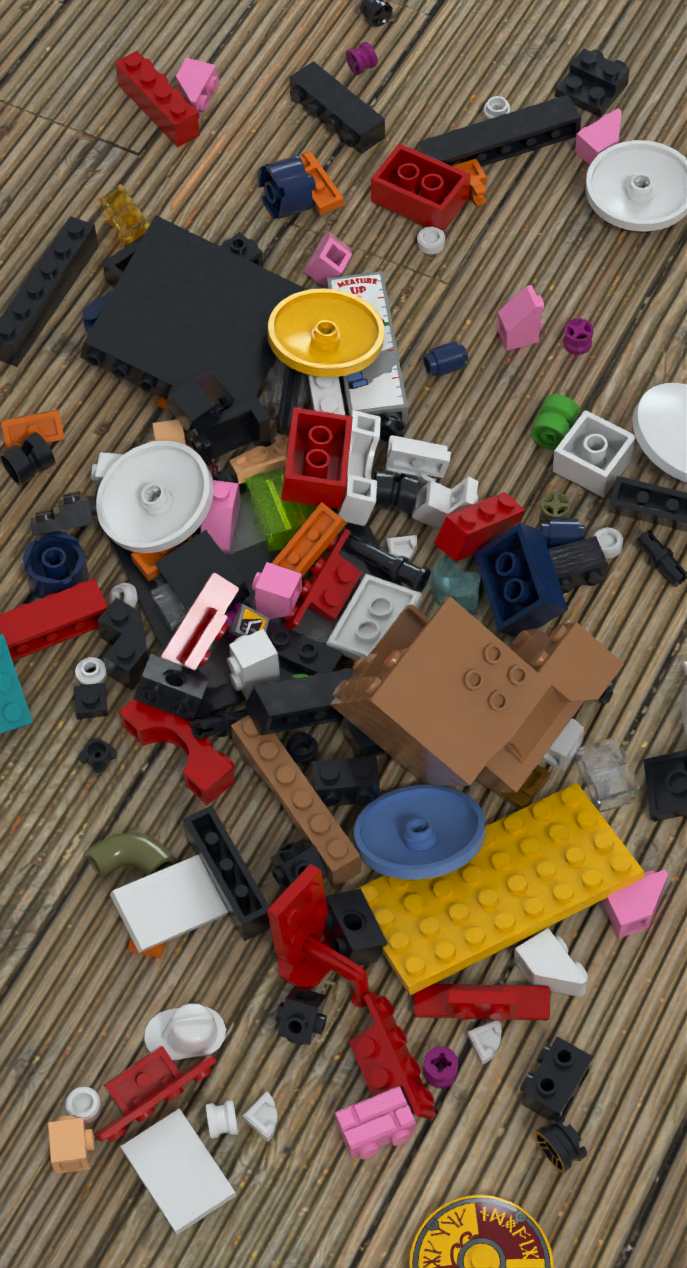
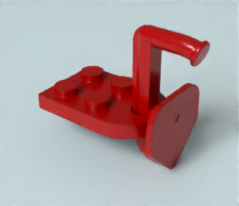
(300, 939)

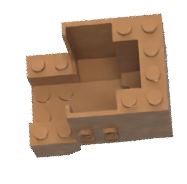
(465, 704)

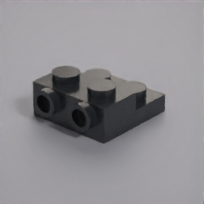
(594, 81)
(73, 513)
(667, 785)

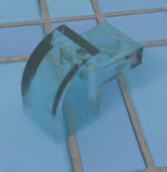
(459, 585)

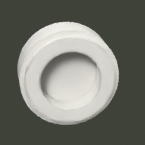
(431, 240)
(610, 541)
(84, 1104)

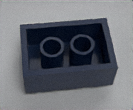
(520, 580)

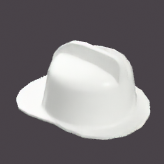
(186, 1031)

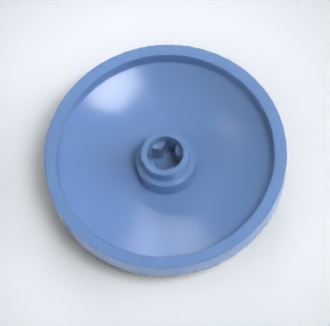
(420, 832)

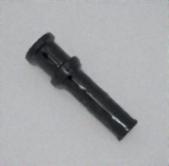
(397, 567)

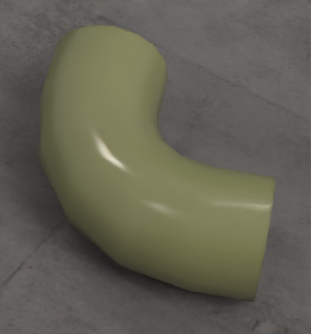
(129, 850)

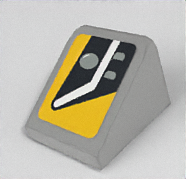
(248, 622)

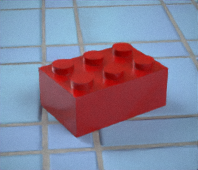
(420, 187)
(316, 458)

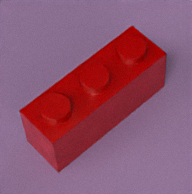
(478, 525)

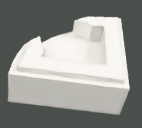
(402, 546)
(486, 1040)
(263, 1116)

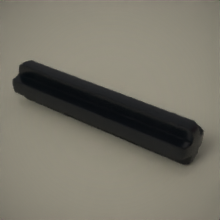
(288, 399)

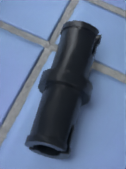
(662, 558)
(217, 725)

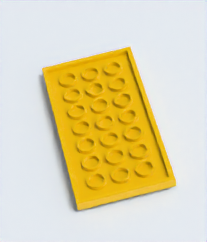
(522, 880)

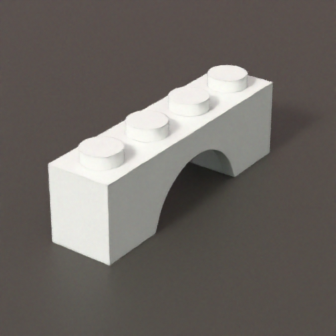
(360, 488)

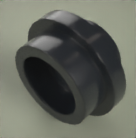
(302, 740)

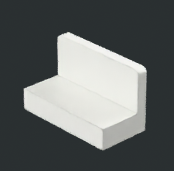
(417, 456)

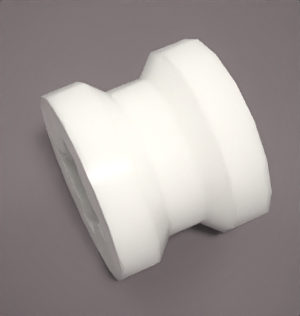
(221, 1119)

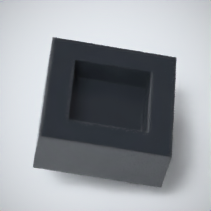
(91, 701)

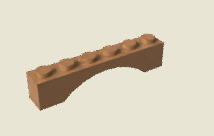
(310, 815)

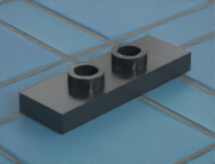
(303, 651)

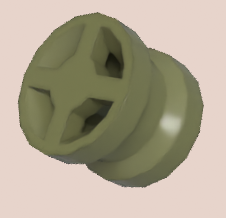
(556, 503)

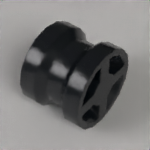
(377, 11)

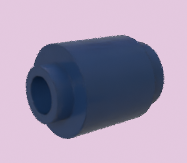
(445, 359)
(562, 531)

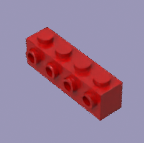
(157, 98)
(52, 619)

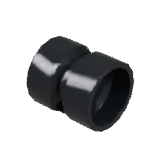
(27, 458)
(395, 491)

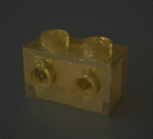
(125, 214)

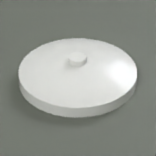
(638, 185)
(662, 427)
(154, 496)

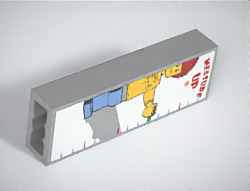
(381, 384)

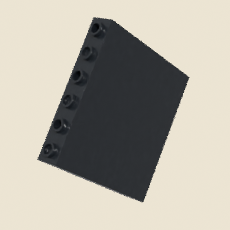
(187, 314)

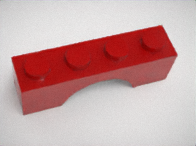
(206, 770)

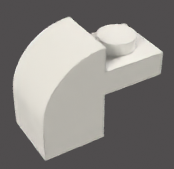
(437, 501)

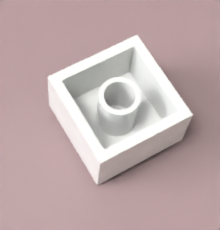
(594, 453)

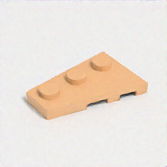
(259, 460)

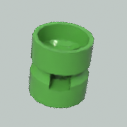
(554, 421)

